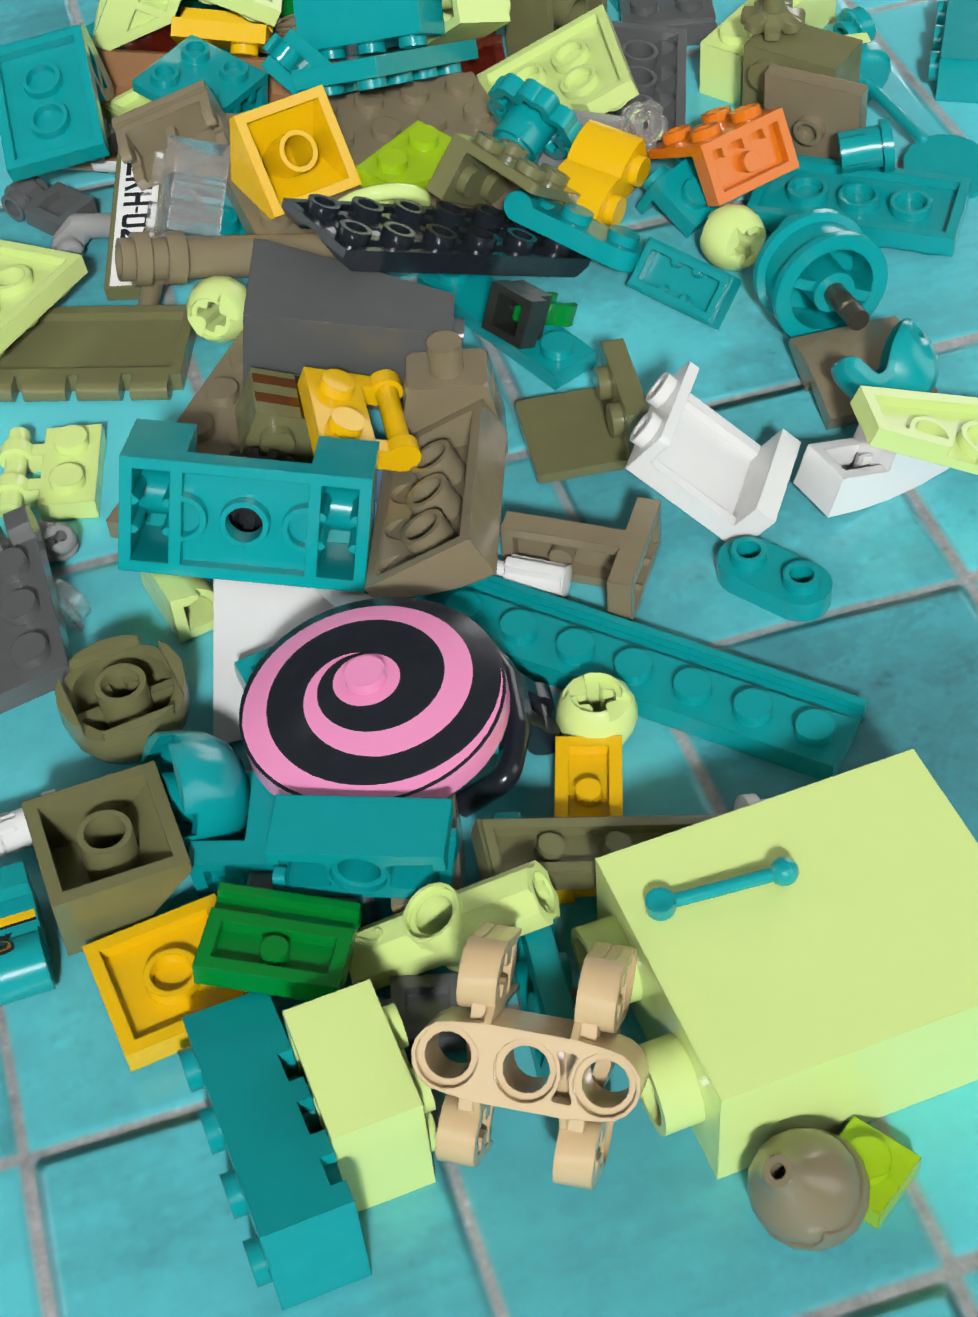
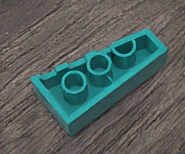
(278, 1152)

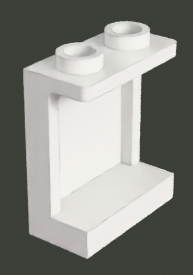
(708, 462)

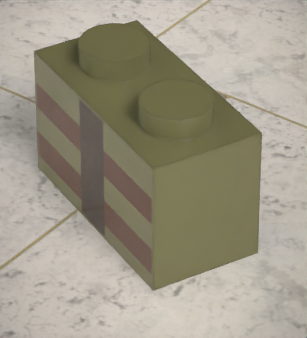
(272, 416)

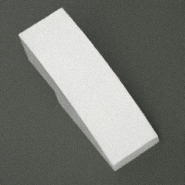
(853, 476)

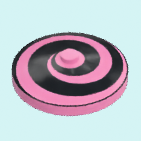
(376, 702)

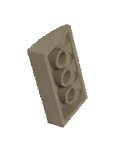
(444, 516)

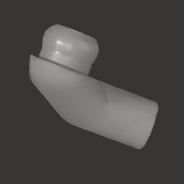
(79, 229)

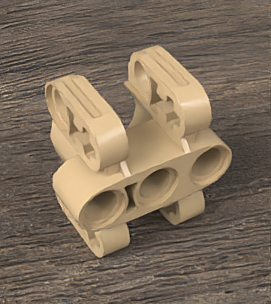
(570, 1047)

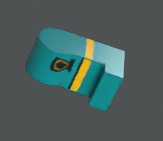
(23, 938)

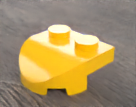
(222, 29)

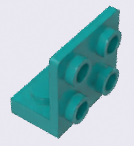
(230, 79)

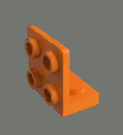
(733, 149)

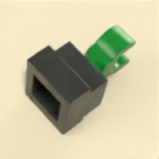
(521, 310)

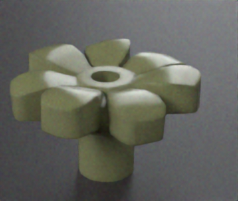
(772, 18)

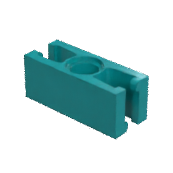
(361, 845)

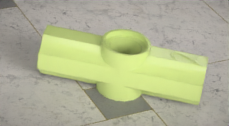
(441, 920)

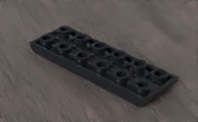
(430, 238)

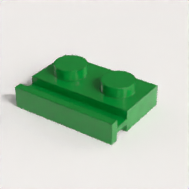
(277, 942)

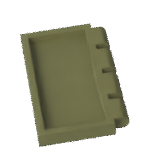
(100, 354)

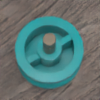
(820, 273)

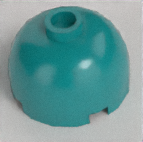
(202, 783)

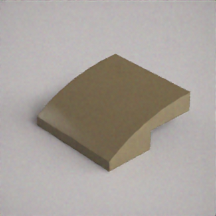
(819, 351)

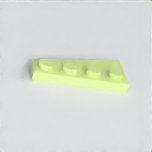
(920, 425)

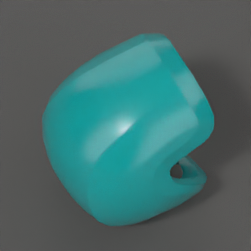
(905, 364)

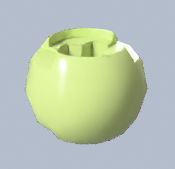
(732, 237)
(217, 308)
(597, 707)

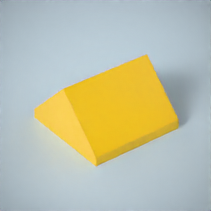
(290, 151)

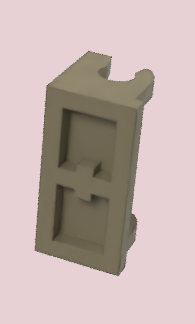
(183, 113)

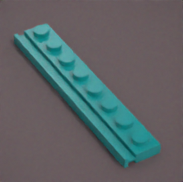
(671, 677)

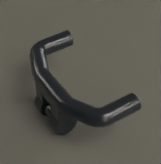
(528, 727)

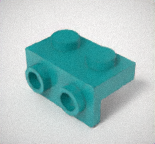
(678, 196)

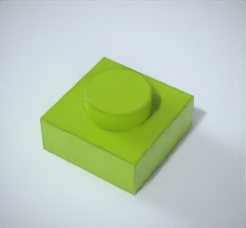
(888, 1166)

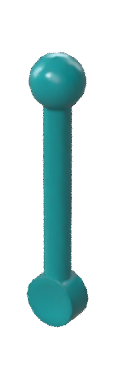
(662, 903)

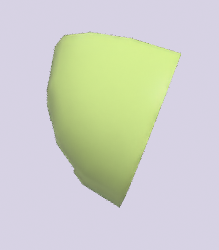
(183, 602)

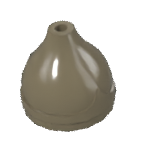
(808, 1188)

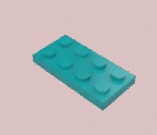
(386, 68)
(891, 207)

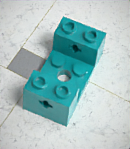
(311, 514)

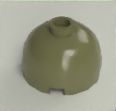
(122, 696)

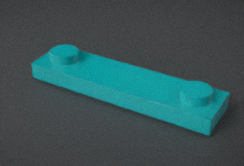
(556, 356)

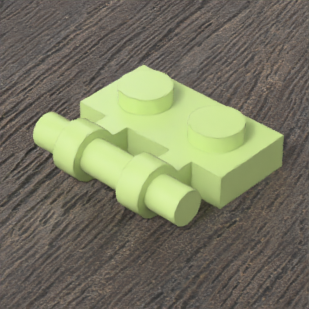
(69, 468)

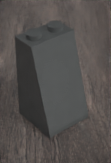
(326, 317)

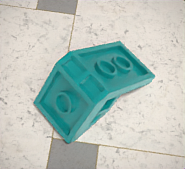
(52, 102)

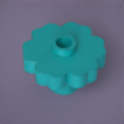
(532, 117)

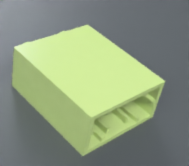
(811, 992)

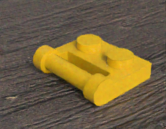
(337, 407)

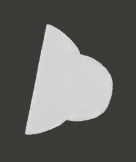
(246, 621)

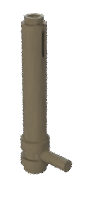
(177, 258)

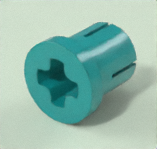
(867, 148)

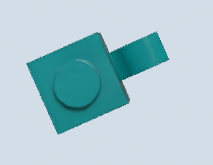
(290, 54)

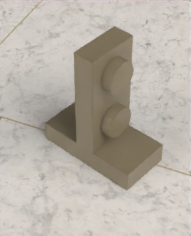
(597, 553)

